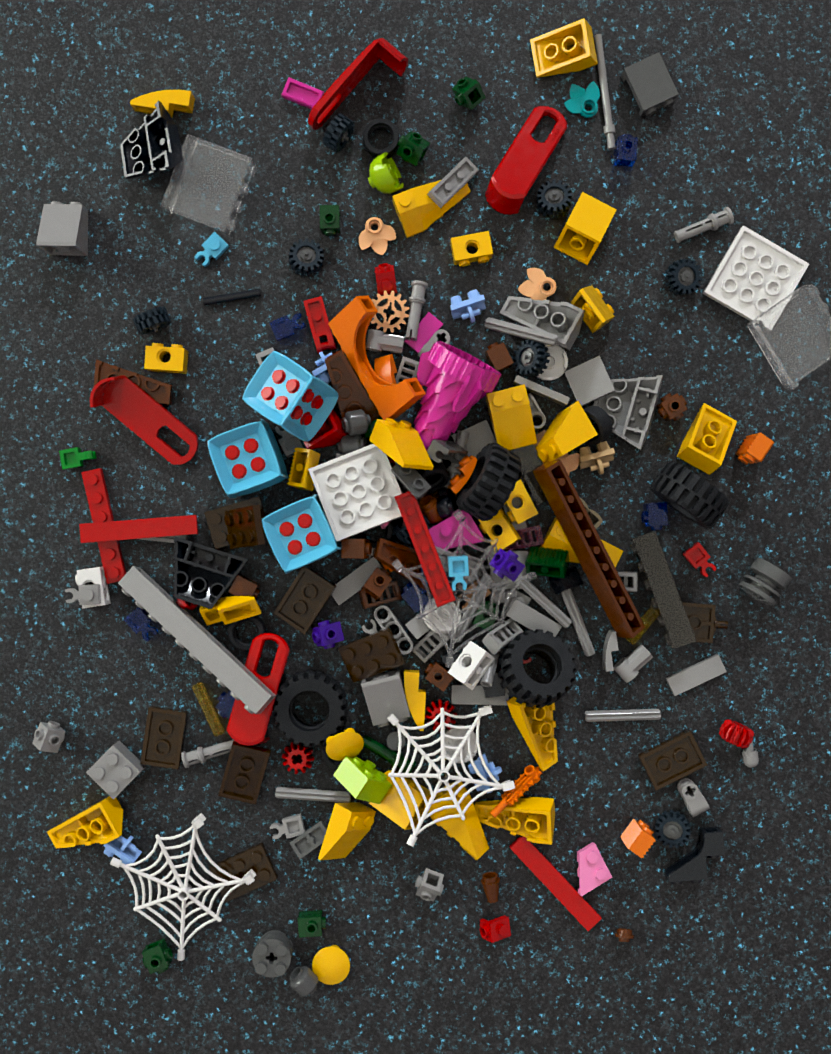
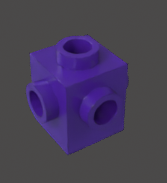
(507, 564)
(327, 634)

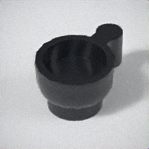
(446, 504)

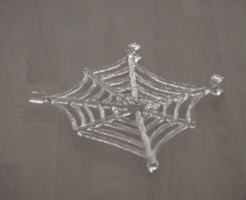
(407, 572)

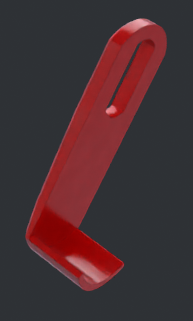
(353, 75)
(523, 162)
(142, 416)
(251, 728)

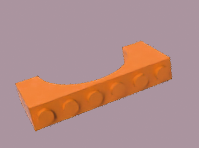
(350, 330)

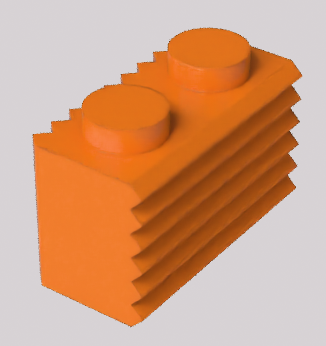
(754, 448)
(638, 837)

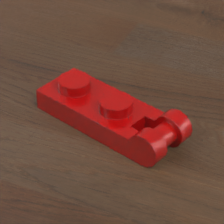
(319, 323)

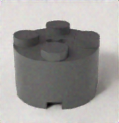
(267, 963)

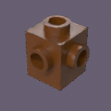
(665, 409)

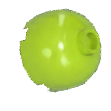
(384, 175)

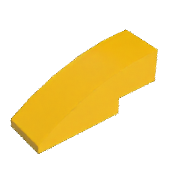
(171, 99)
(231, 610)
(415, 697)

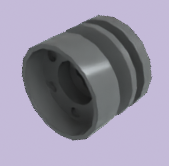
(766, 580)

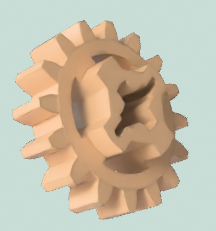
(397, 313)

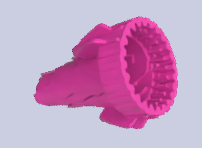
(453, 386)

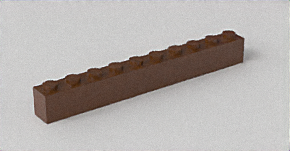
(589, 548)

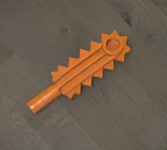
(528, 778)

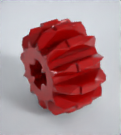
(436, 709)
(736, 733)
(301, 764)

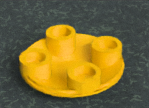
(344, 744)
(331, 965)

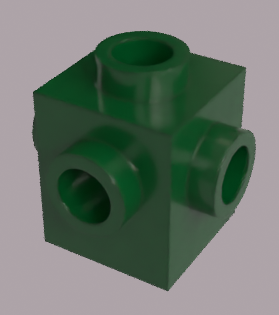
(468, 93)
(412, 147)
(157, 956)

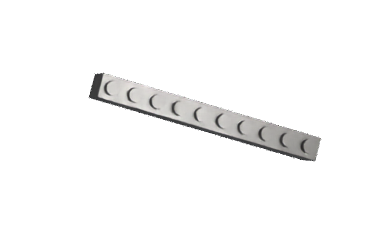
(196, 640)

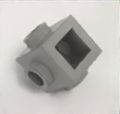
(49, 737)
(429, 885)

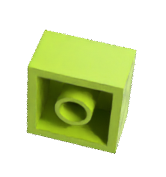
(362, 779)

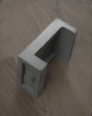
(650, 84)
(411, 481)

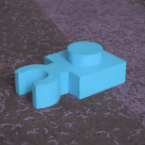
(214, 247)
(458, 568)

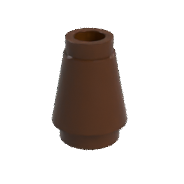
(490, 883)

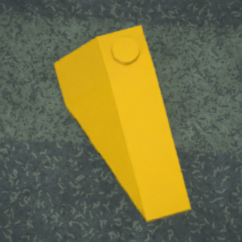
(419, 211)
(557, 539)
(537, 730)
(528, 817)
(93, 825)
(466, 832)

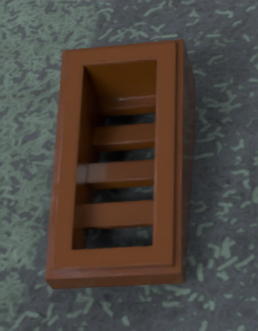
(397, 596)

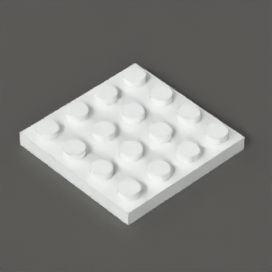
(754, 275)
(357, 491)

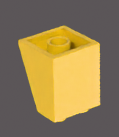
(585, 228)
(566, 432)
(393, 806)

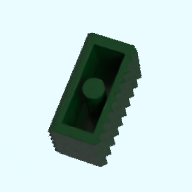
(547, 562)

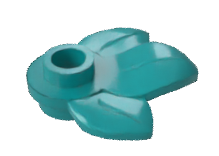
(581, 98)

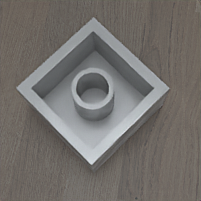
(116, 769)

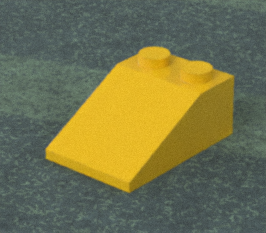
(564, 50)
(596, 311)
(511, 417)
(707, 439)
(401, 443)
(346, 829)

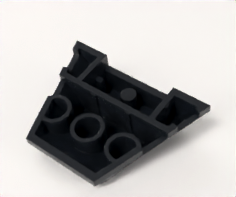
(151, 146)
(203, 572)

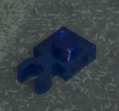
(284, 327)
(139, 621)

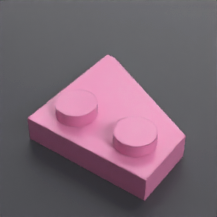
(591, 869)

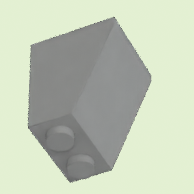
(64, 229)
(385, 696)

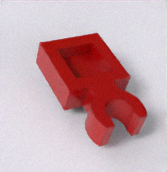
(698, 557)

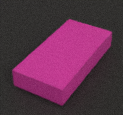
(301, 93)
(426, 329)

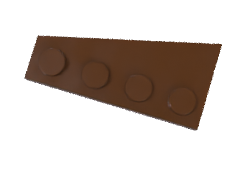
(347, 384)
(156, 389)
(388, 551)

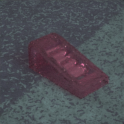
(539, 537)

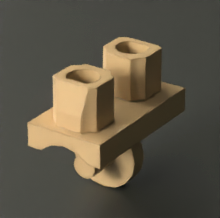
(597, 460)

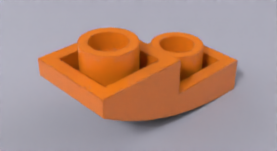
(385, 368)
(466, 469)

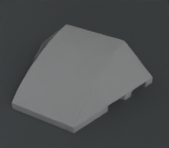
(632, 407)

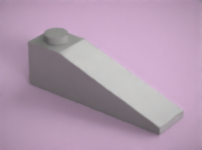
(547, 316)

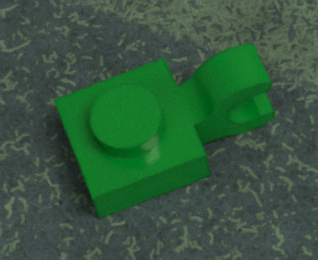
(74, 458)

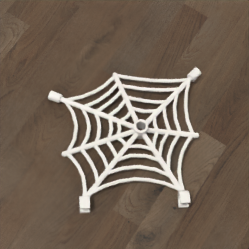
(505, 786)
(183, 890)

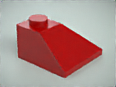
(329, 433)

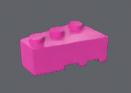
(445, 531)

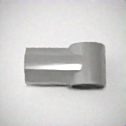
(379, 341)
(629, 666)

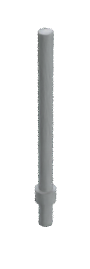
(609, 128)

